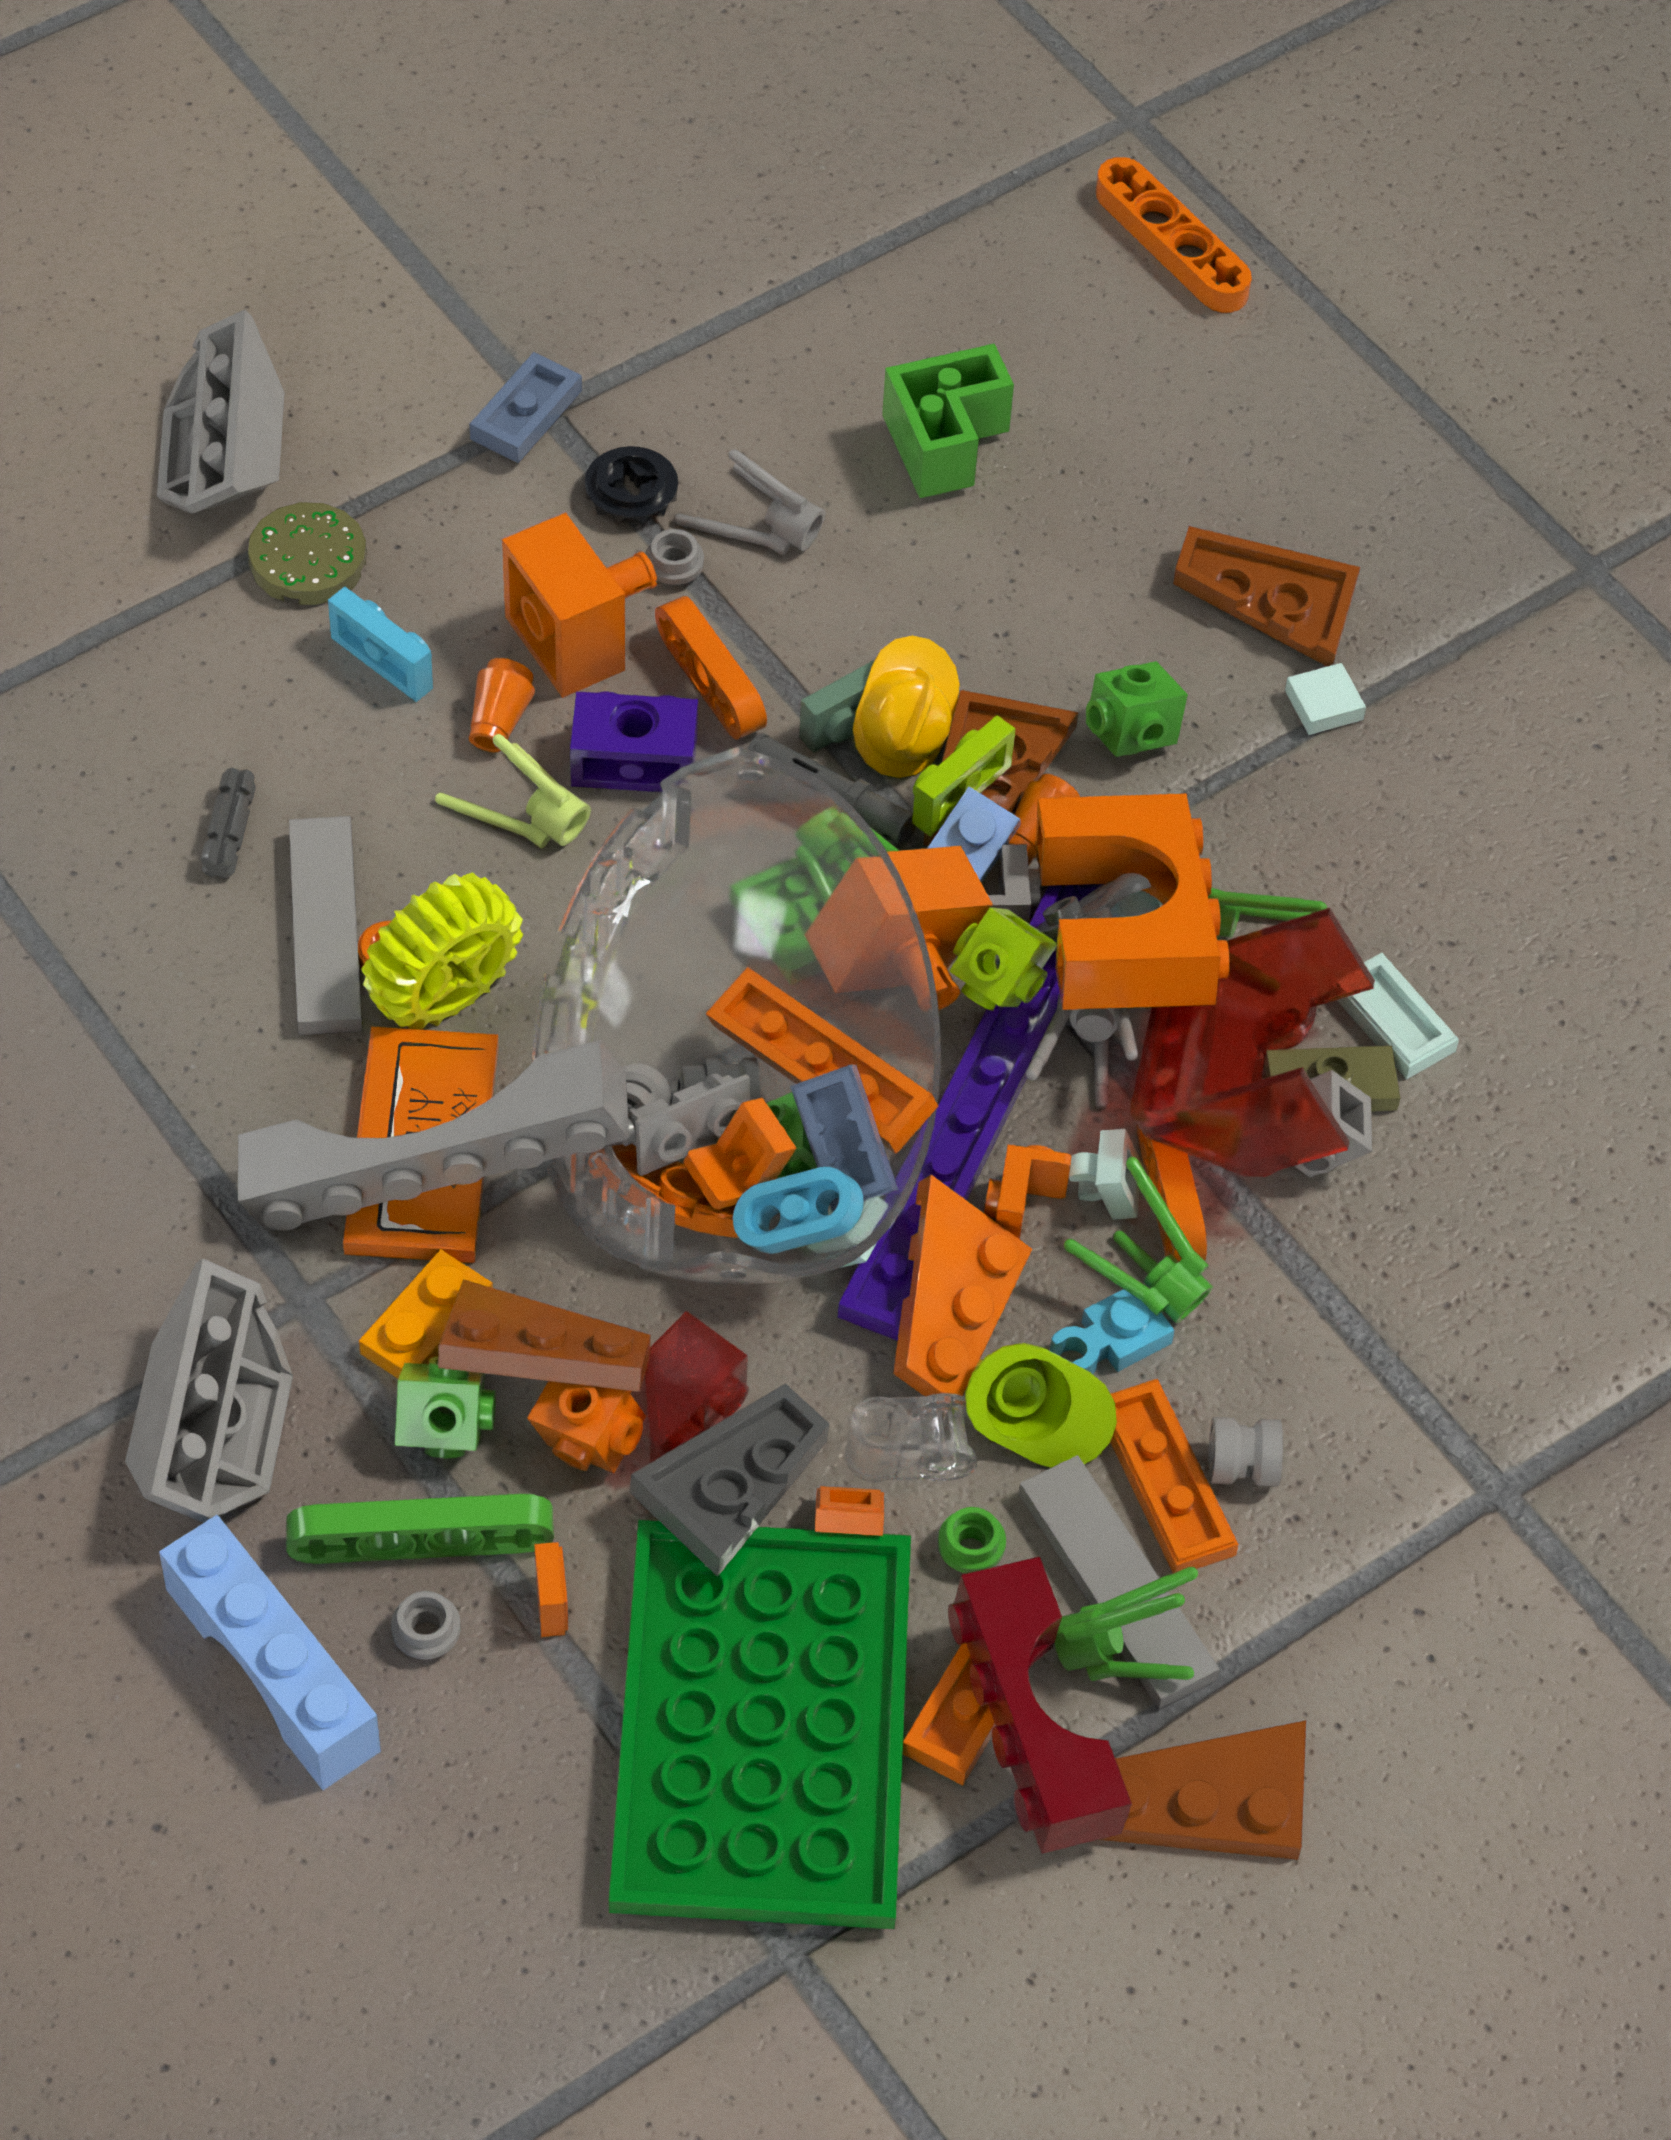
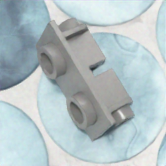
(693, 1121)

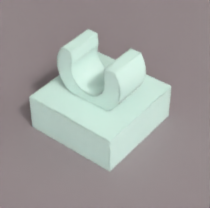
(1107, 1175)

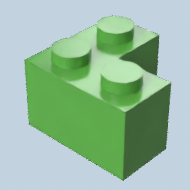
(941, 411)

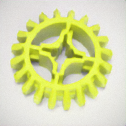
(442, 951)

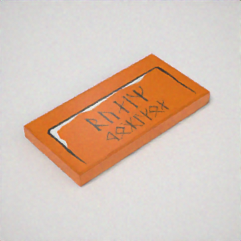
(410, 1086)

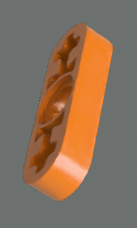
(711, 667)
(1175, 1182)

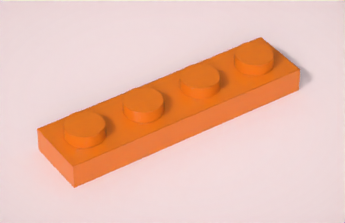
(808, 1046)

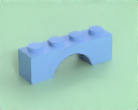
(301, 1684)

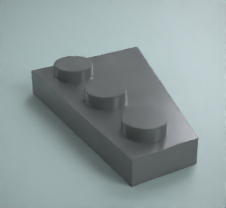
(731, 1475)

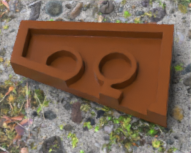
(1271, 588)
(1037, 740)
(1220, 1794)

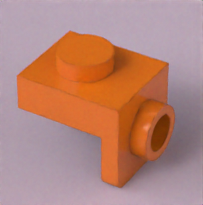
(747, 1153)
(1026, 1171)

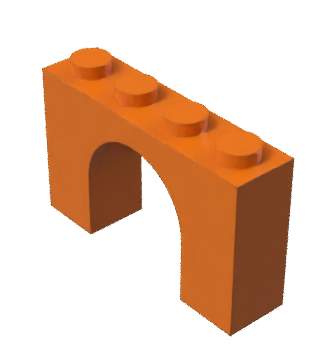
(1143, 958)

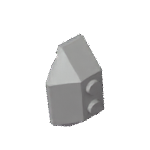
(222, 420)
(211, 1399)

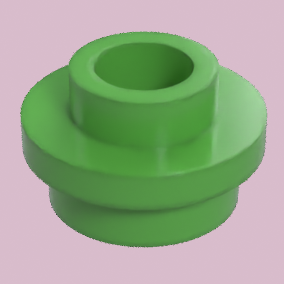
(975, 1524)

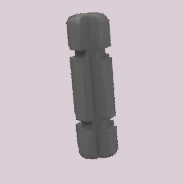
(228, 823)

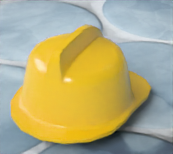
(906, 707)

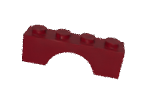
(1064, 1781)

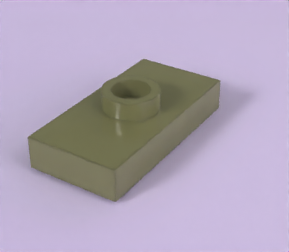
(1367, 1068)

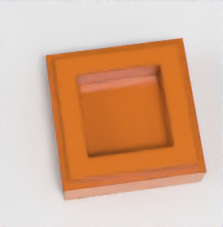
(849, 1510)
(551, 1589)

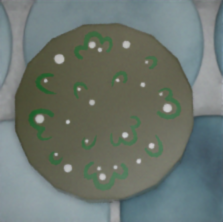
(307, 552)

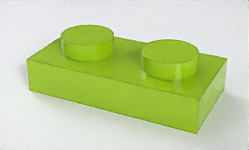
(974, 764)

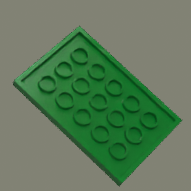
(764, 1730)

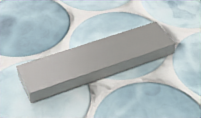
(325, 925)
(1110, 1563)

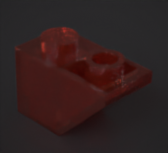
(690, 1384)

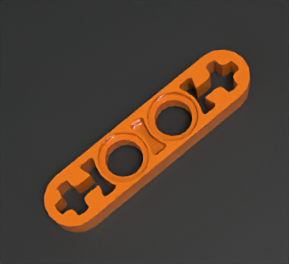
(1181, 229)

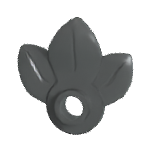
(1094, 905)

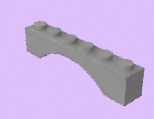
(552, 1110)

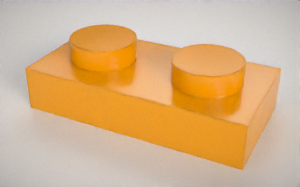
(418, 1316)

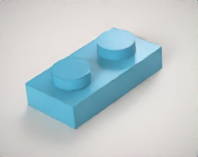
(380, 643)

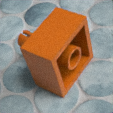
(569, 602)
(946, 903)

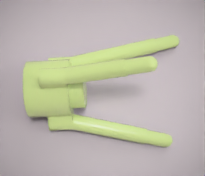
(553, 809)

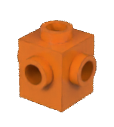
(588, 1424)

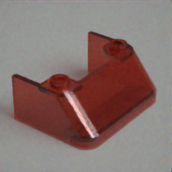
(1206, 1062)

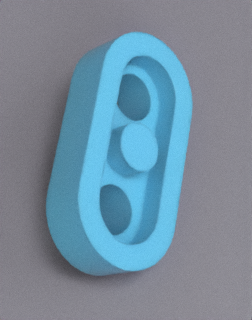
(802, 1207)

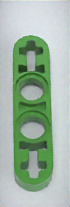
(419, 1528)

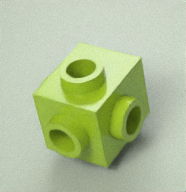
(1001, 960)

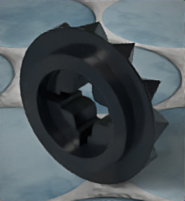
(646, 469)

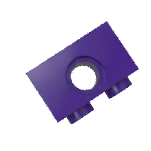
(630, 740)

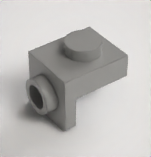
(1016, 883)

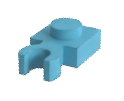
(1115, 1330)

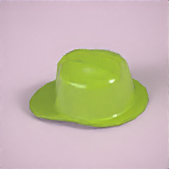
(1040, 1405)

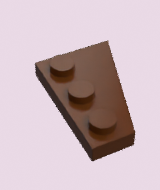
(534, 1340)

